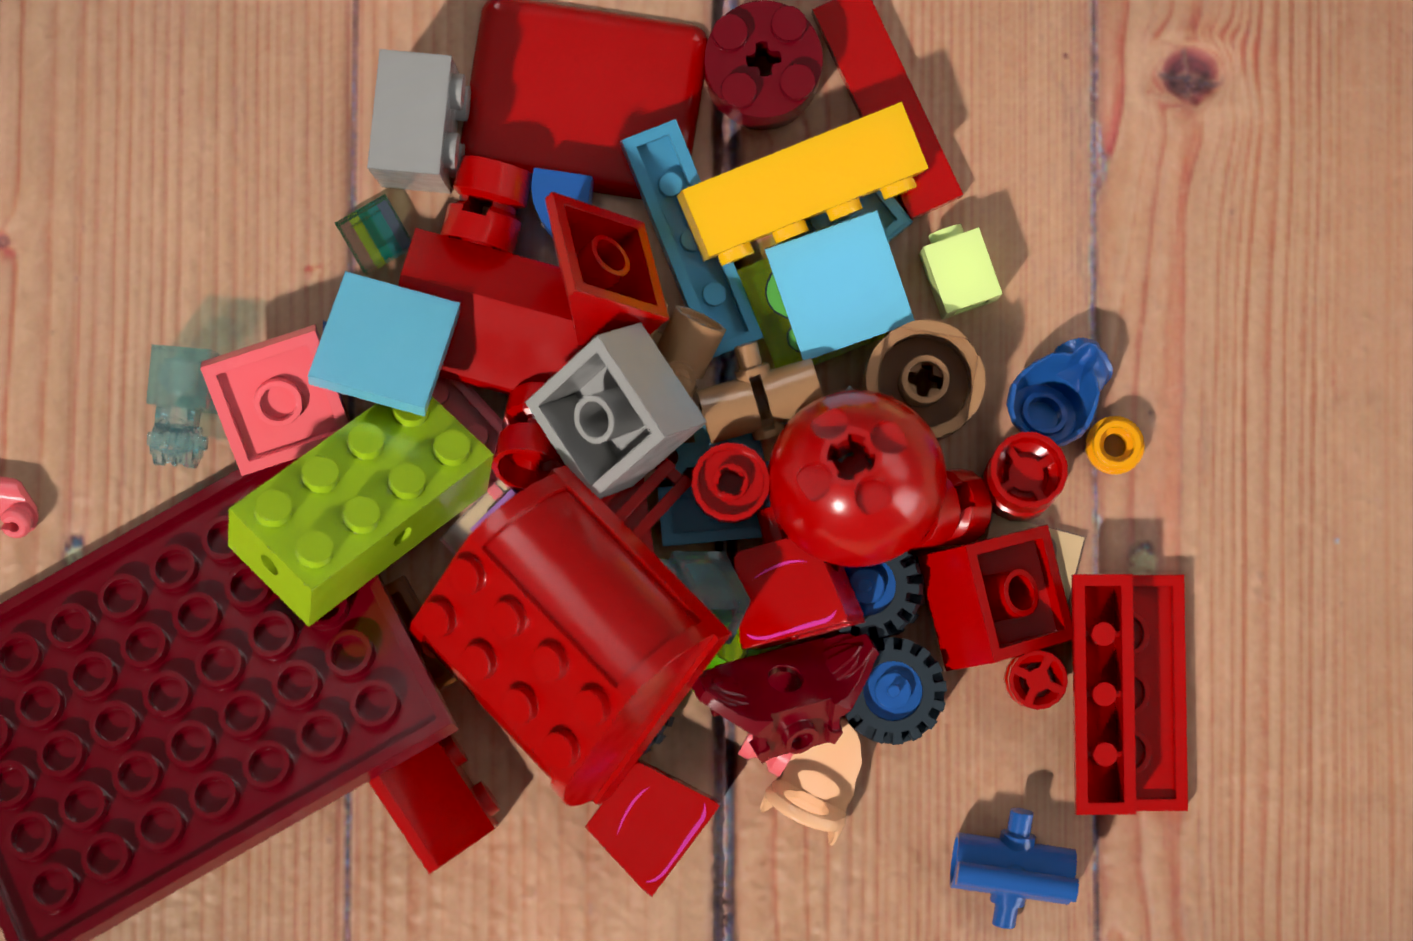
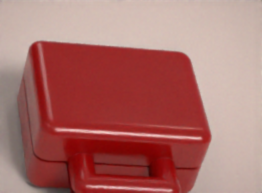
(572, 82)

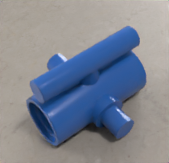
(1014, 868)

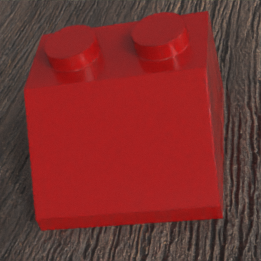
(605, 268)
(996, 598)
(437, 803)

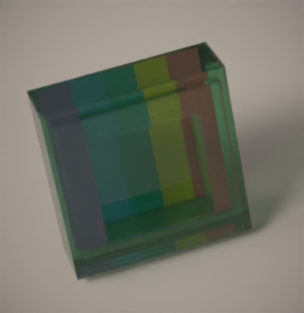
(374, 234)

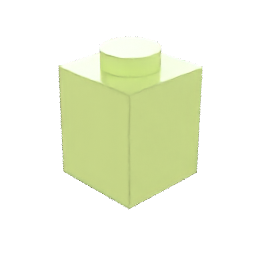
(959, 270)

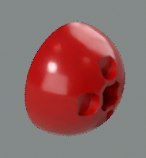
(846, 508)

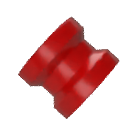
(1045, 683)

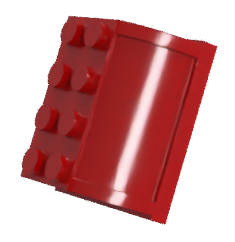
(568, 634)

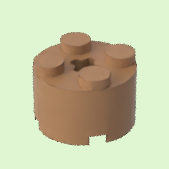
(950, 363)

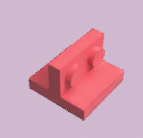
(268, 402)

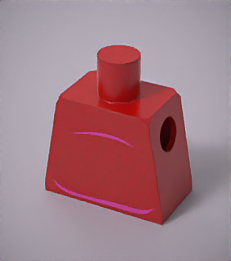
(790, 591)
(651, 823)

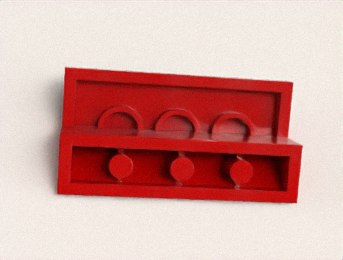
(511, 311)
(1129, 693)

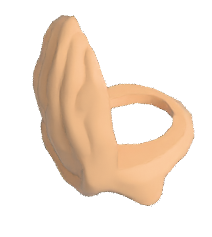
(819, 784)

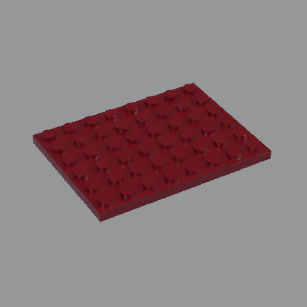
(183, 716)

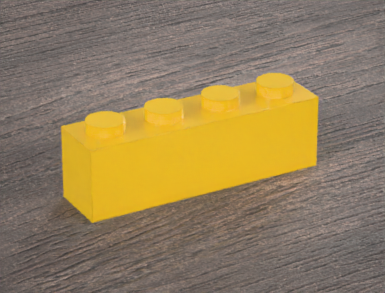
(801, 183)

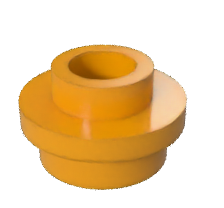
(1131, 438)

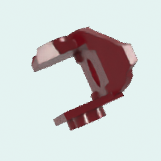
(791, 693)

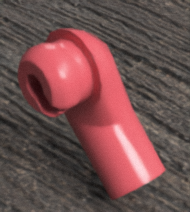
(16, 508)

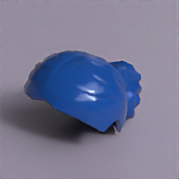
(1060, 391)

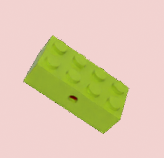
(357, 504)

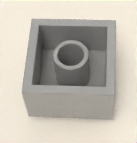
(417, 121)
(615, 410)

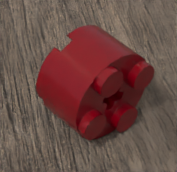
(768, 31)

